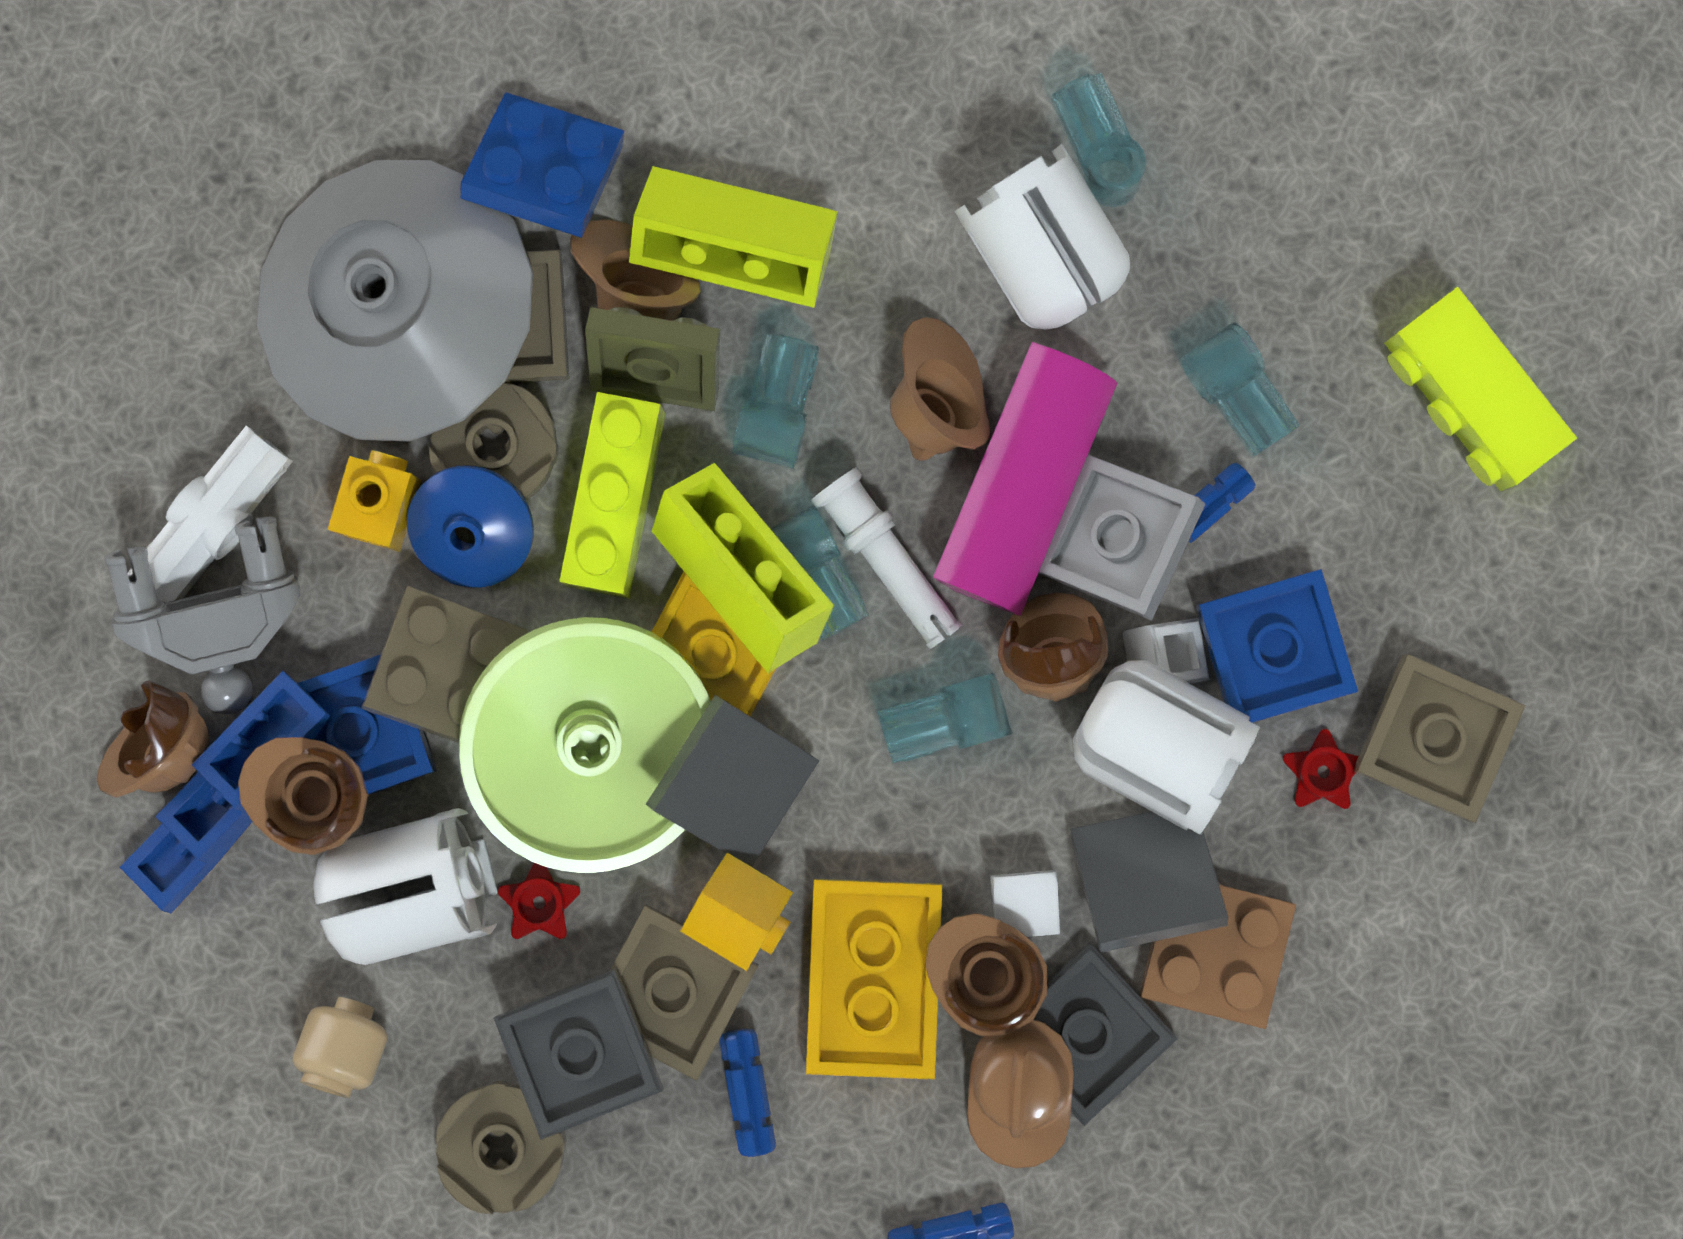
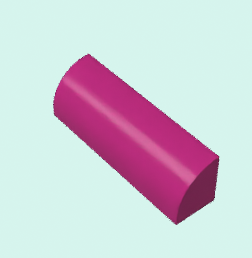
(1025, 479)

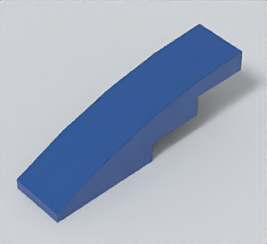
(208, 811)

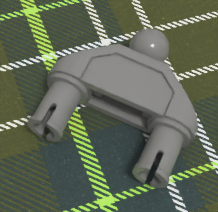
(212, 627)

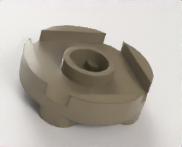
(531, 443)
(463, 1151)

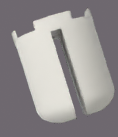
(1048, 242)
(1162, 743)
(415, 922)

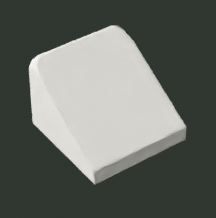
(1171, 646)
(1027, 901)

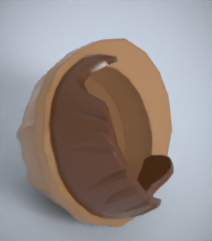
(1054, 646)
(155, 745)
(303, 794)
(986, 974)

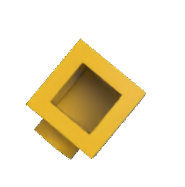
(374, 500)
(738, 913)

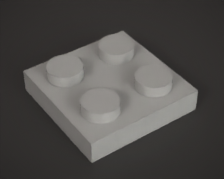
(1121, 537)

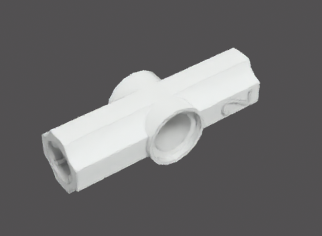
(209, 509)

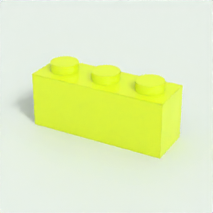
(732, 236)
(1478, 392)
(613, 495)
(741, 567)

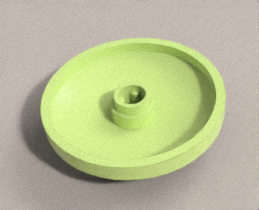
(575, 739)

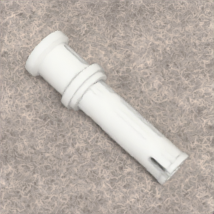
(870, 533)

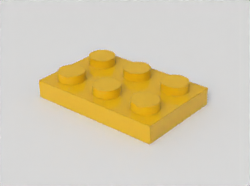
(870, 980)

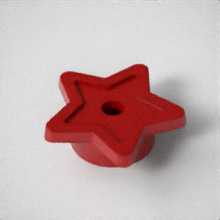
(1306, 765)
(528, 917)

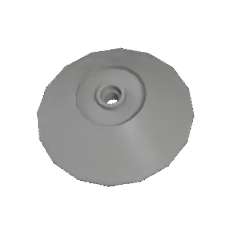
(435, 335)

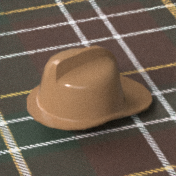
(605, 258)
(941, 392)
(1021, 1095)

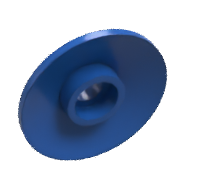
(486, 506)

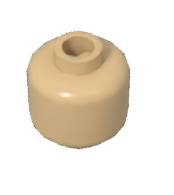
(340, 1047)

